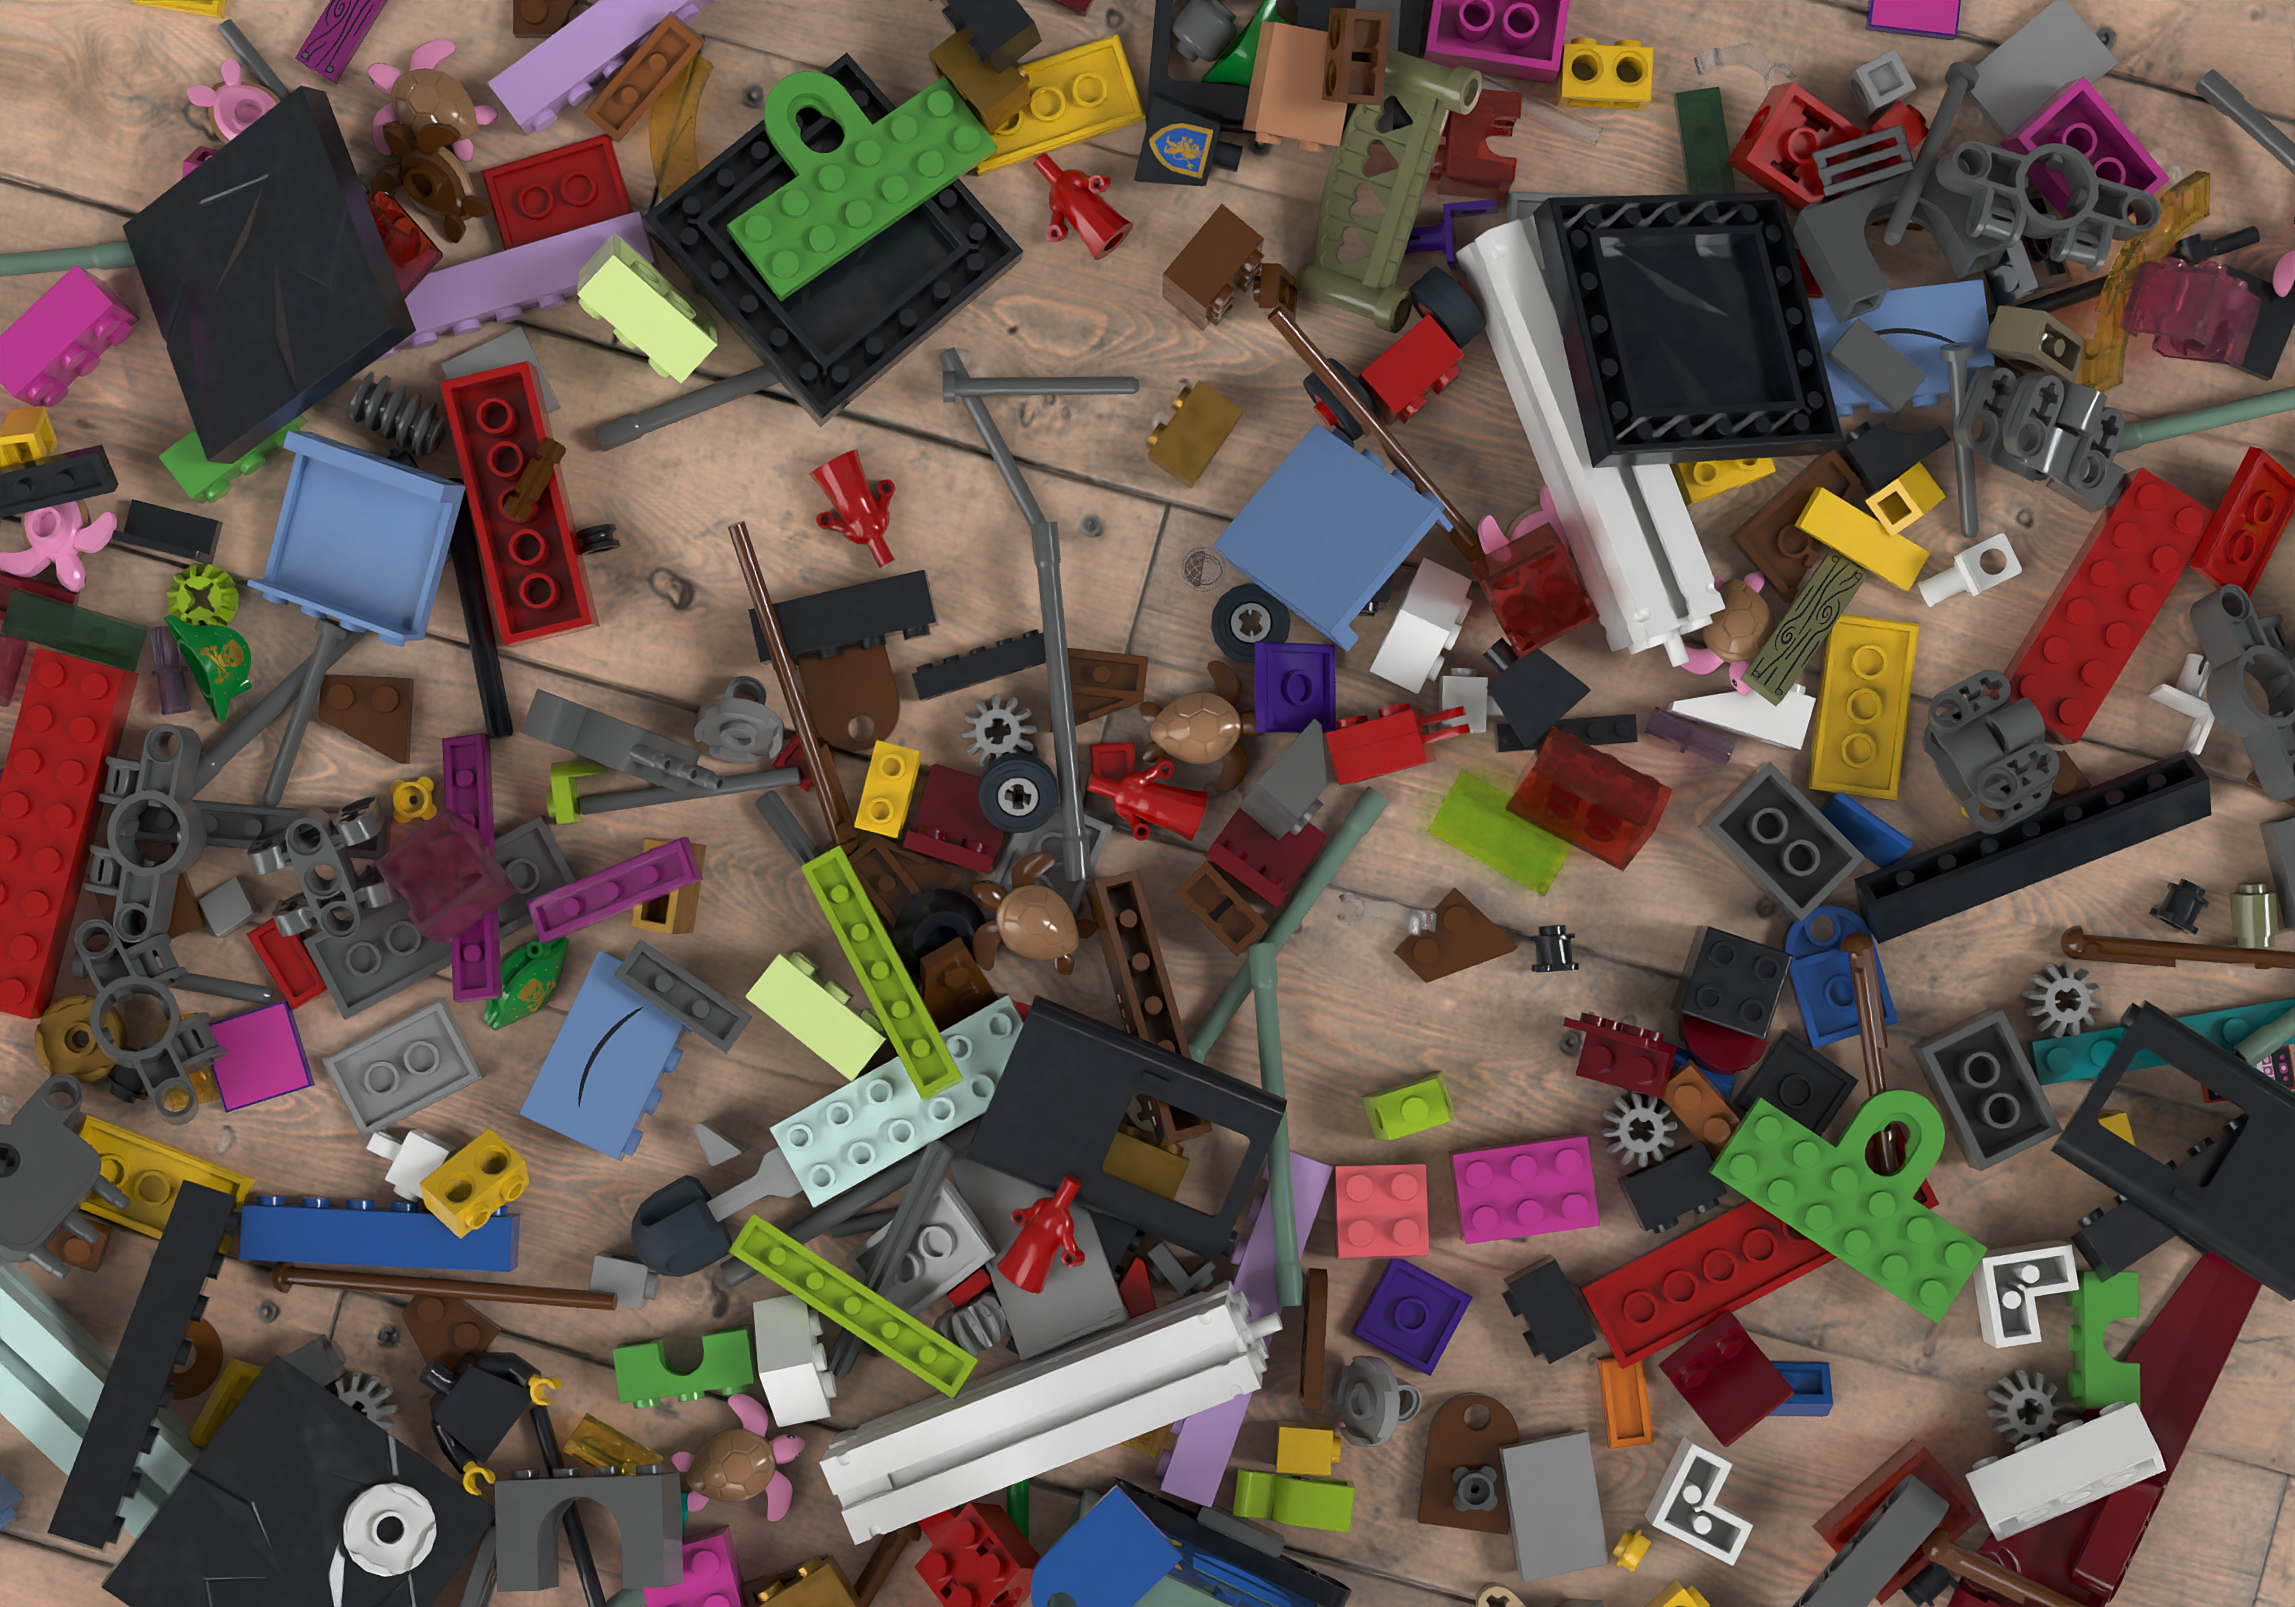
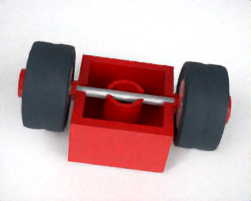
(1415, 364)

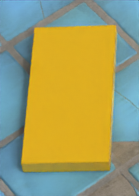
(1072, 101)
(1862, 707)
(152, 1176)

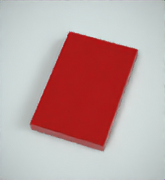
(557, 191)
(2246, 523)

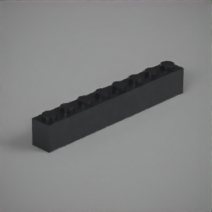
(2034, 849)
(143, 1368)

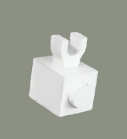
(1470, 691)
(412, 1159)

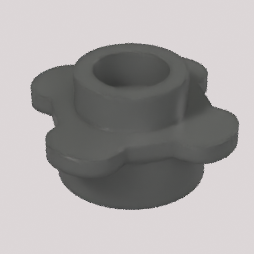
(1482, 1499)

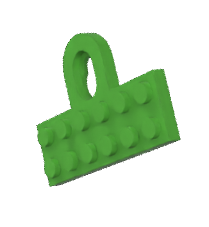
(862, 185)
(1847, 1206)

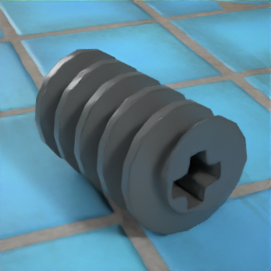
(397, 416)

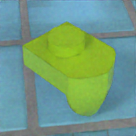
(563, 798)

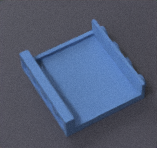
(1329, 531)
(360, 539)

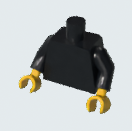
(480, 1405)

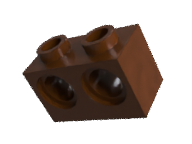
(1356, 56)
(1221, 908)

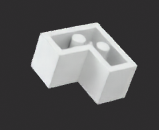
(1423, 627)
(2009, 1281)
(792, 1361)
(1688, 1507)

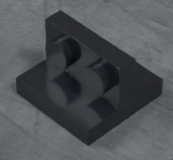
(2026, 268)

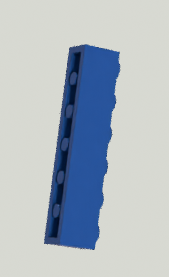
(373, 1235)

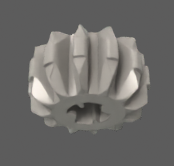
(986, 723)
(2079, 999)
(1634, 1144)
(975, 1324)
(369, 1396)
(2013, 1397)

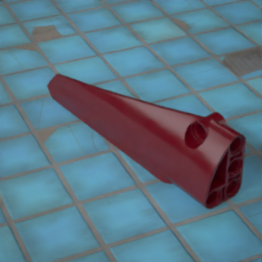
(2180, 1362)

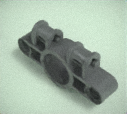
(2003, 211)
(2238, 643)
(120, 868)
(134, 970)

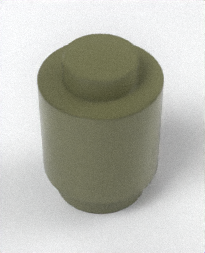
(2254, 915)

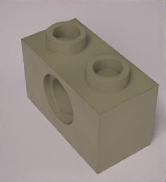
(2035, 342)

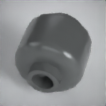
(1204, 29)

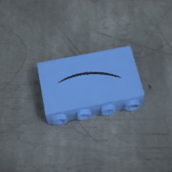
(1916, 326)
(606, 1064)

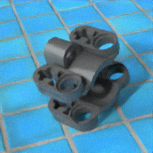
(2058, 423)
(1991, 751)
(295, 848)

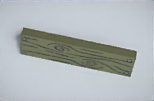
(1803, 627)

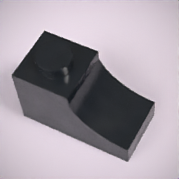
(1883, 454)

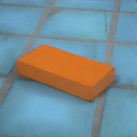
(1625, 1404)

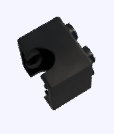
(1732, 982)

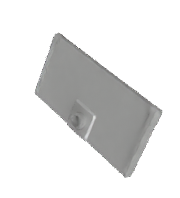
(1073, 1298)

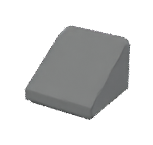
(229, 907)
(716, 1144)

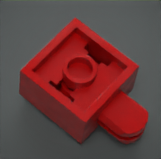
(1781, 144)
(1389, 743)
(977, 1557)

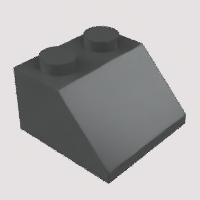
(1290, 788)

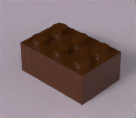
(1213, 267)

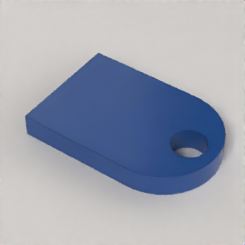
(1823, 977)
(1105, 1557)

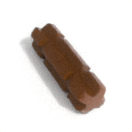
(534, 479)

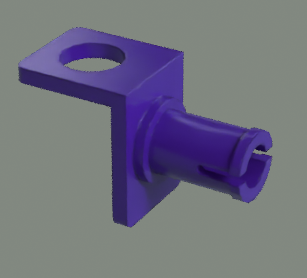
(1442, 236)

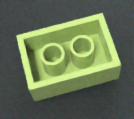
(646, 309)
(819, 1014)

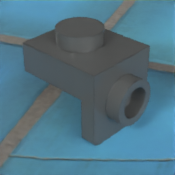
(1167, 1267)

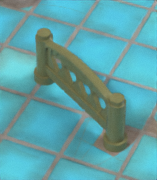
(1368, 283)

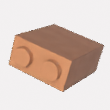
(1289, 89)

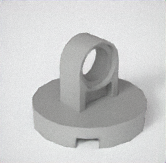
(740, 727)
(1371, 1401)

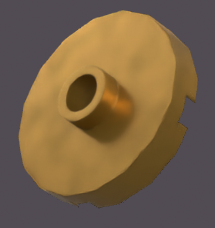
(58, 1044)

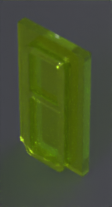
(1478, 825)

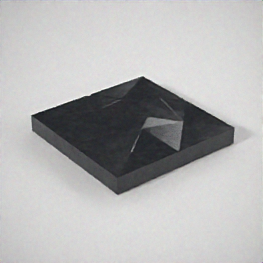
(268, 276)
(866, 308)
(1686, 328)
(268, 1504)

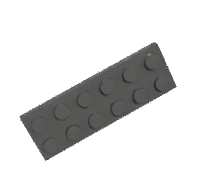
(392, 954)

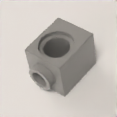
(1880, 84)
(626, 1277)

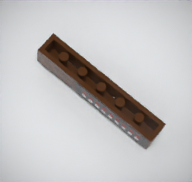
(1142, 988)

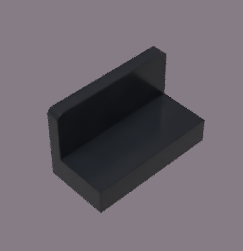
(170, 532)

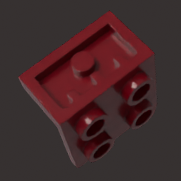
(952, 823)
(1260, 860)
(1623, 1055)
(1726, 1379)

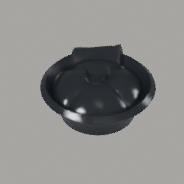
(932, 922)

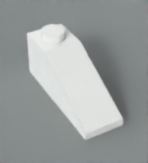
(1752, 715)

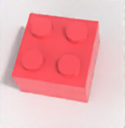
(1381, 1212)

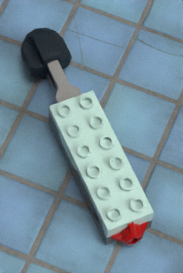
(833, 1143)

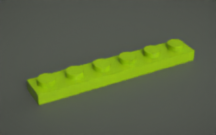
(882, 973)
(854, 1306)

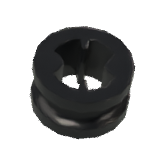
(598, 539)

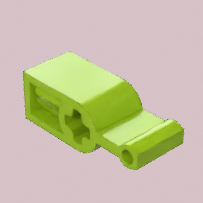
(1294, 1499)

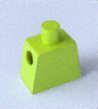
(1409, 1107)

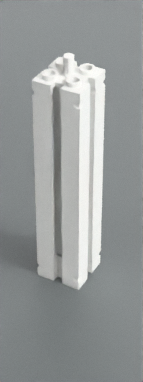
(1619, 521)
(1048, 1411)

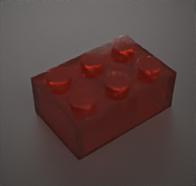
(1588, 799)
(1853, 1510)

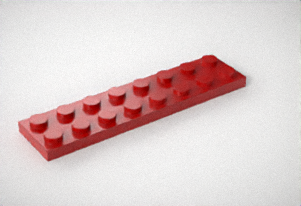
(1707, 1272)

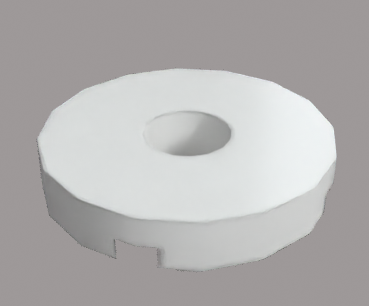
(362, 1522)

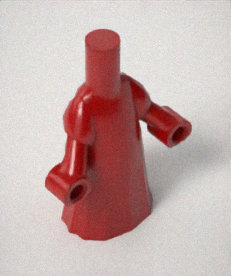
(1077, 198)
(862, 516)
(1160, 804)
(1045, 1229)

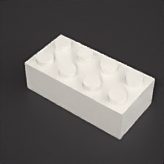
(2065, 1470)

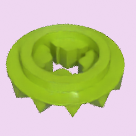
(223, 595)

